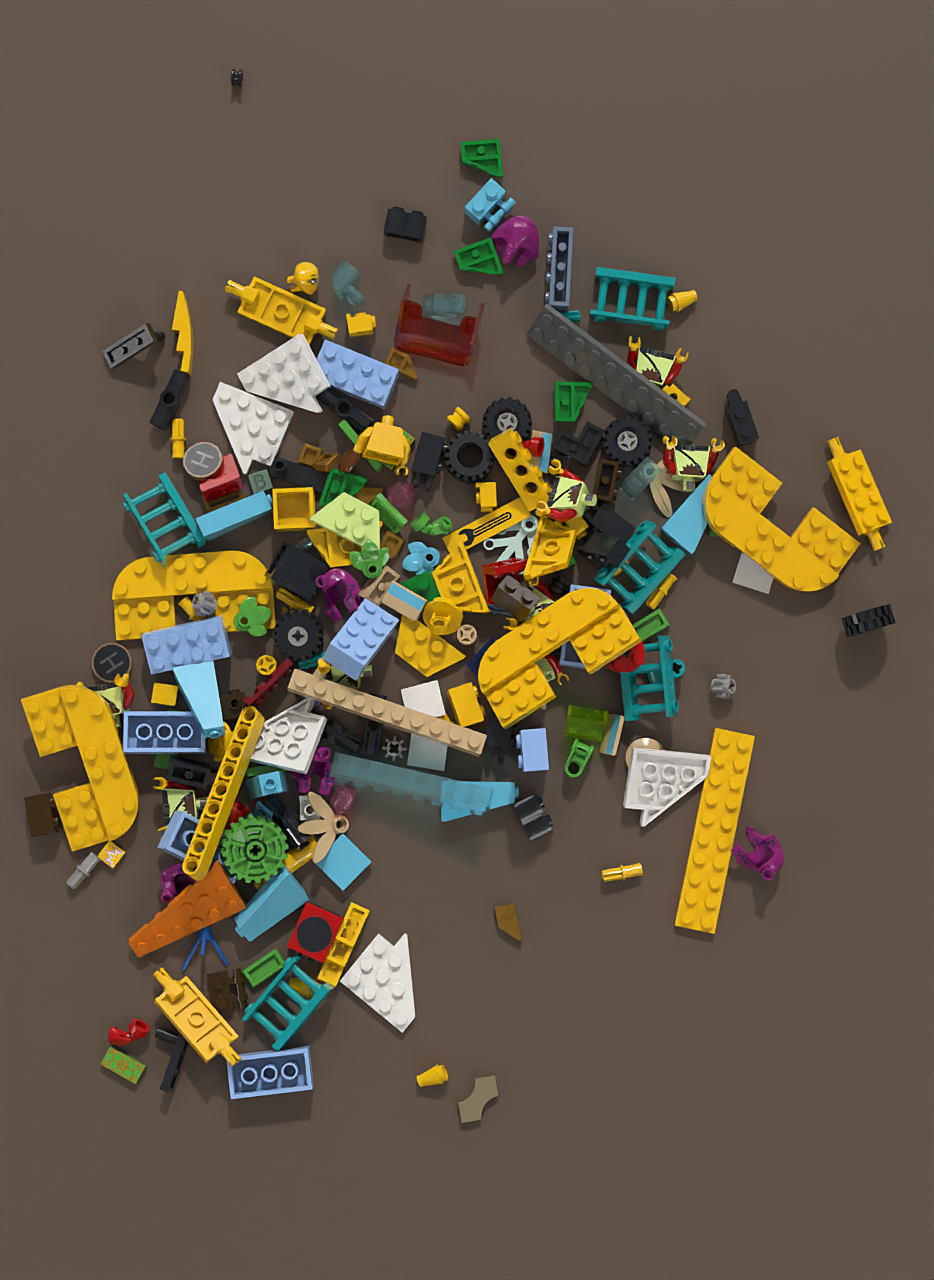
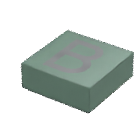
(260, 481)

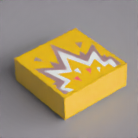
(111, 854)

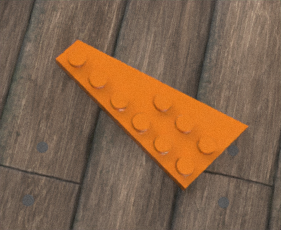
(190, 911)

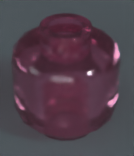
(400, 495)
(344, 799)

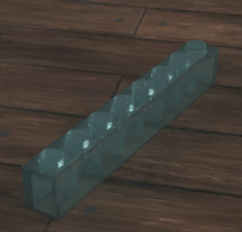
(411, 782)

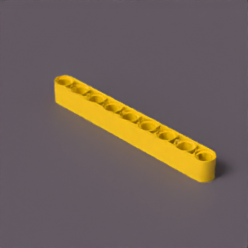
(226, 801)

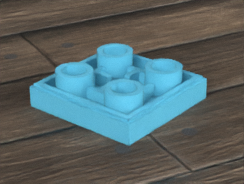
(343, 862)

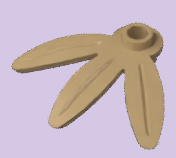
(659, 493)
(327, 825)

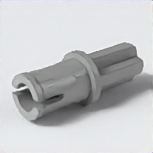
(83, 870)

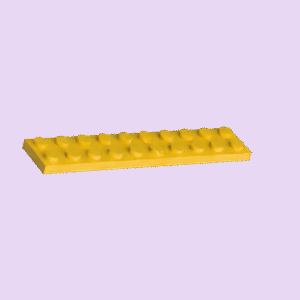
(714, 831)

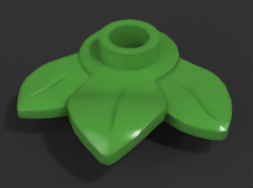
(370, 556)
(254, 615)

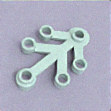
(515, 543)

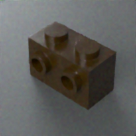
(605, 479)
(515, 598)
(232, 704)
(42, 814)

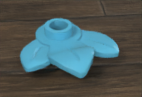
(418, 561)

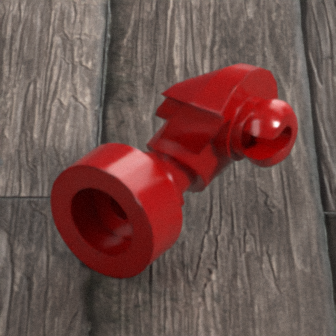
(535, 447)
(137, 1029)

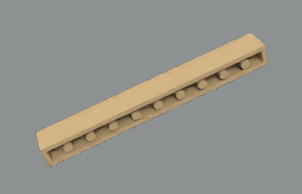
(386, 712)

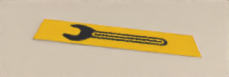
(488, 525)

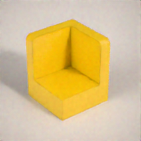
(164, 694)

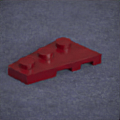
(271, 685)

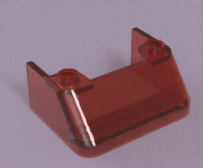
(433, 337)

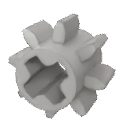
(204, 603)
(723, 686)
(394, 742)

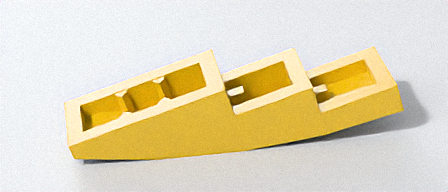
(183, 326)
(343, 944)

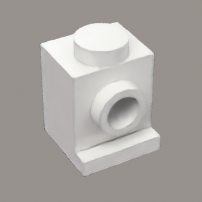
(304, 803)

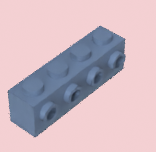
(560, 273)

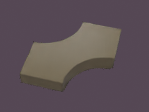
(472, 1106)

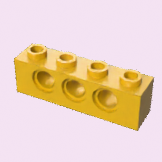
(520, 480)

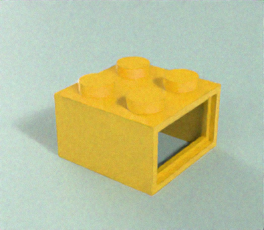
(293, 509)

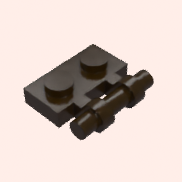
(220, 990)

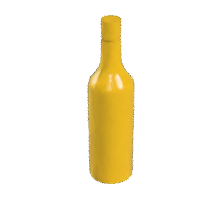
(295, 859)

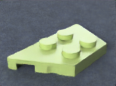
(350, 520)

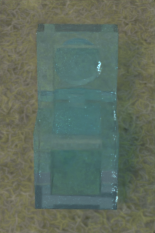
(342, 283)
(444, 306)
(640, 479)

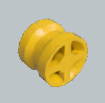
(458, 419)
(262, 663)

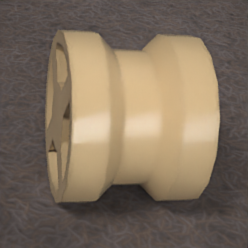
(467, 632)

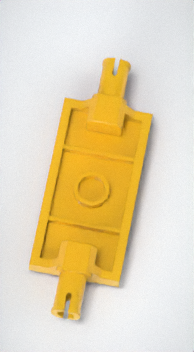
(281, 310)
(858, 492)
(196, 1018)

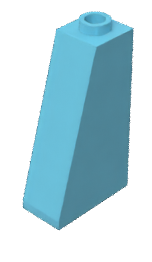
(234, 515)
(688, 521)
(202, 696)
(267, 785)
(503, 794)
(270, 904)

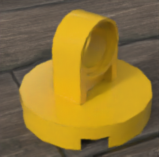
(442, 616)
(219, 745)

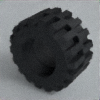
(465, 474)

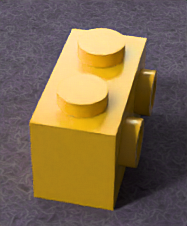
(465, 705)

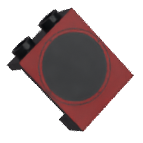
(315, 932)

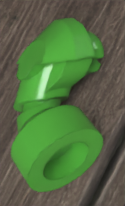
(440, 526)

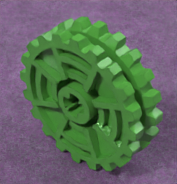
(267, 856)

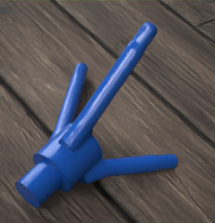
(203, 937)

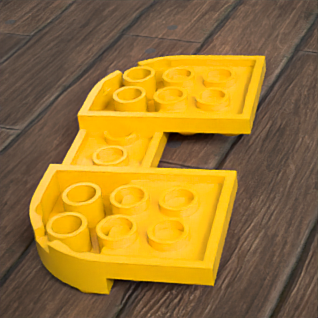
(733, 508)
(147, 589)
(510, 666)
(83, 719)

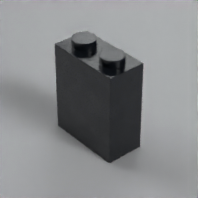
(296, 570)

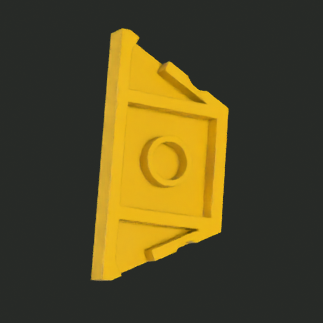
(332, 547)
(550, 548)
(459, 582)
(423, 649)

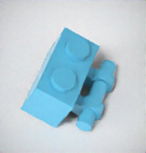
(485, 203)

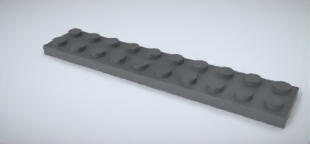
(614, 377)

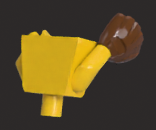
(379, 443)

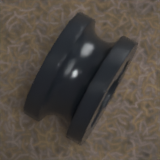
(237, 77)

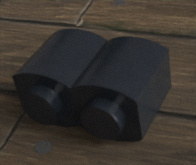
(405, 225)
(532, 816)

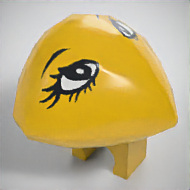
(305, 277)

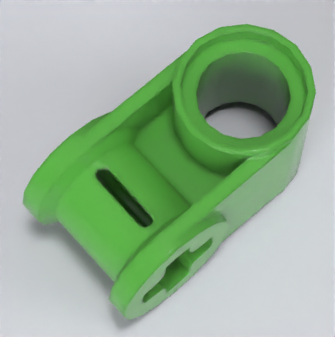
(578, 757)

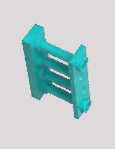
(644, 282)
(174, 503)
(657, 573)
(631, 690)
(307, 1007)

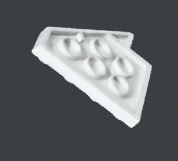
(287, 375)
(251, 424)
(290, 738)
(661, 778)
(385, 980)

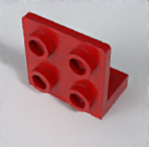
(224, 482)
(496, 572)

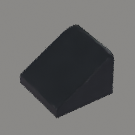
(564, 460)

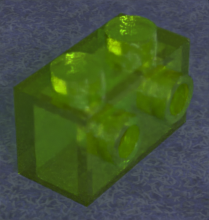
(588, 724)

